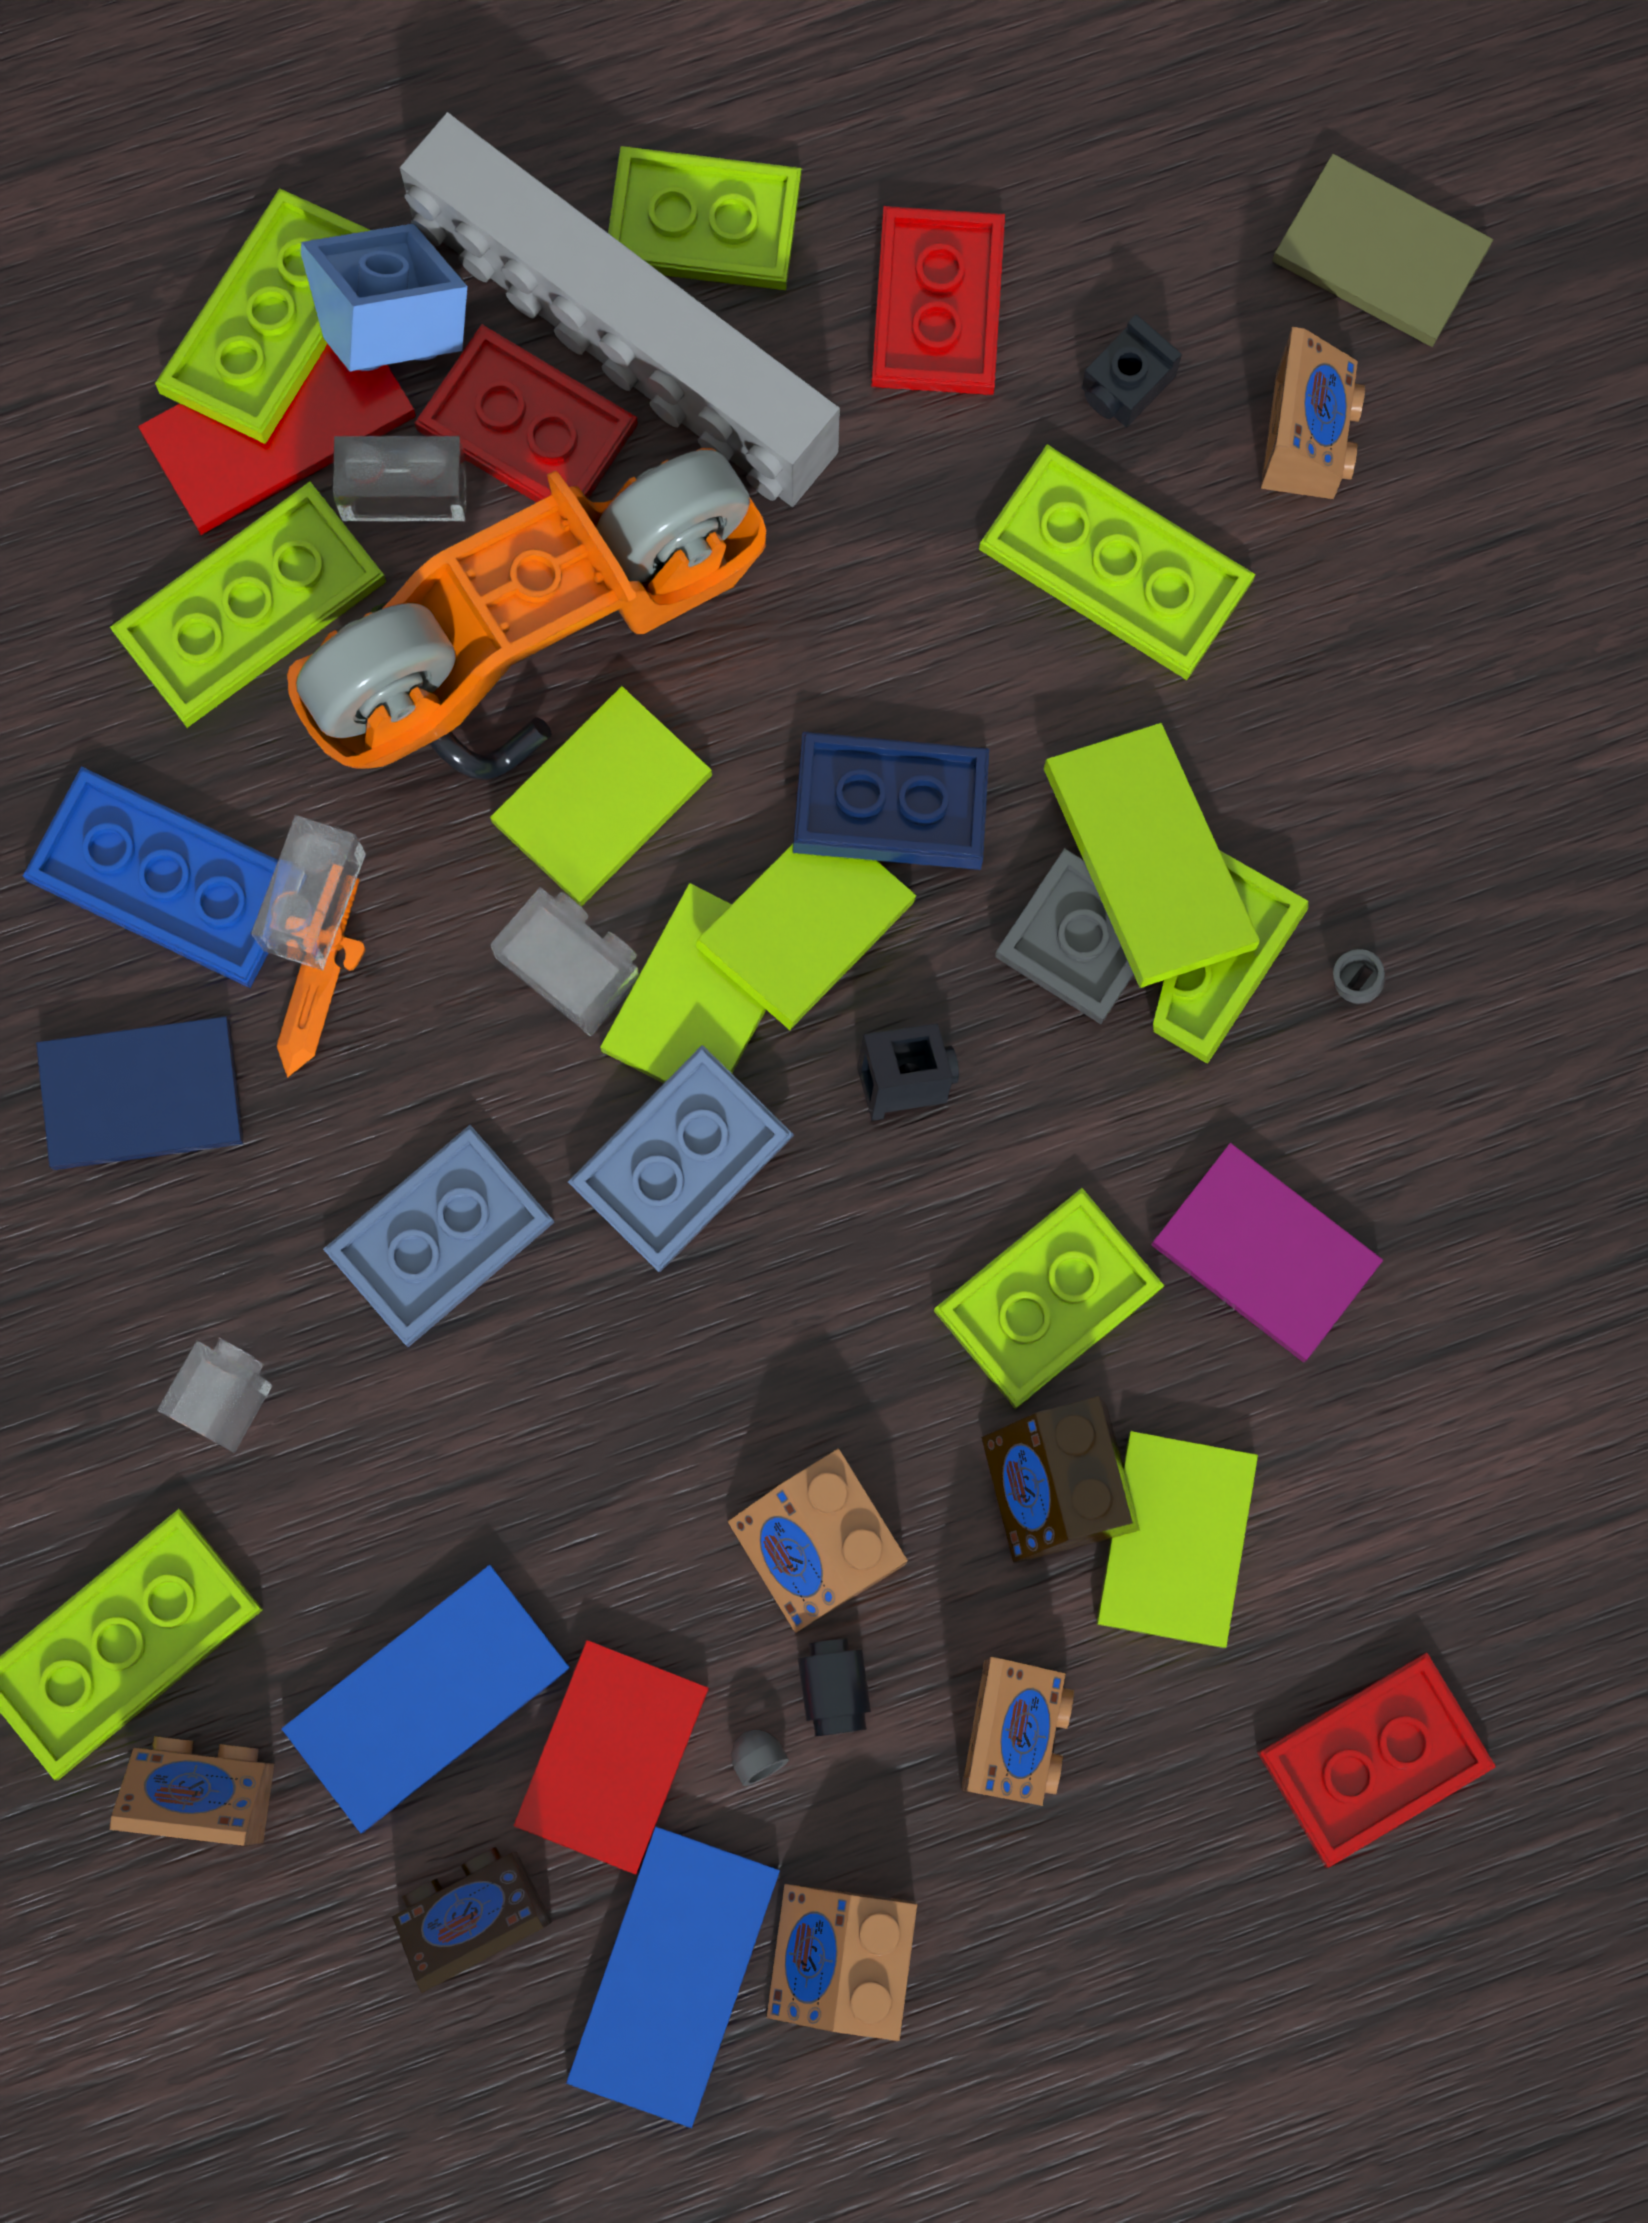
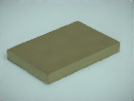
(1382, 250)

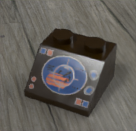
(1060, 1480)
(469, 1919)

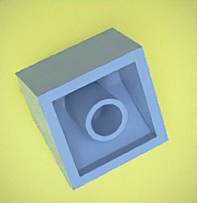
(385, 297)

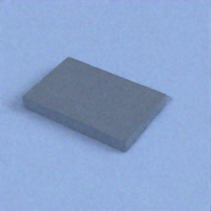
(681, 1158)
(438, 1235)

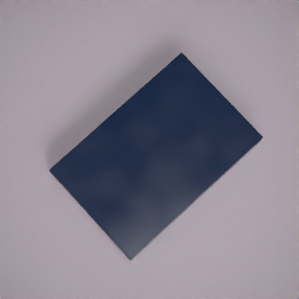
(891, 800)
(139, 1093)

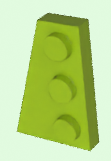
(1204, 1003)

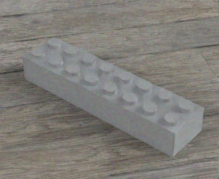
(620, 311)

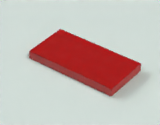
(228, 472)

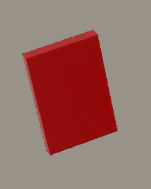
(938, 300)
(525, 418)
(611, 1757)
(1376, 1760)

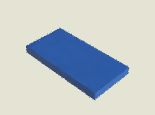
(156, 874)
(425, 1699)
(673, 1977)

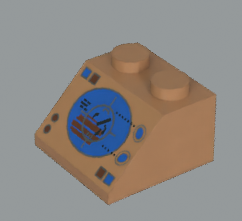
(1311, 418)
(817, 1541)
(1016, 1732)
(194, 1794)
(842, 1961)

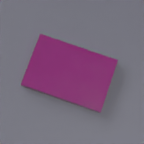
(1267, 1252)

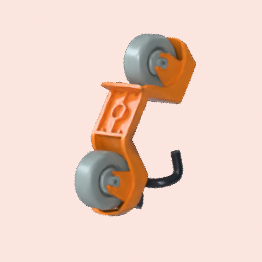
(512, 590)

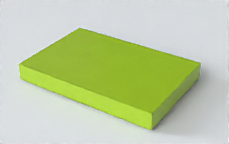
(706, 216)
(601, 796)
(803, 928)
(683, 1000)
(1048, 1298)
(1186, 1559)

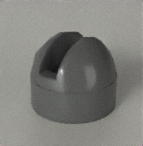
(1349, 970)
(757, 1756)

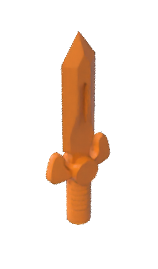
(313, 997)

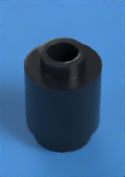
(834, 1687)

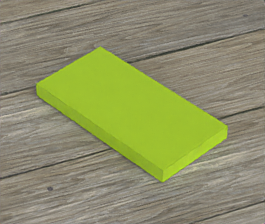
(258, 325)
(1116, 562)
(248, 604)
(1151, 855)
(120, 1643)

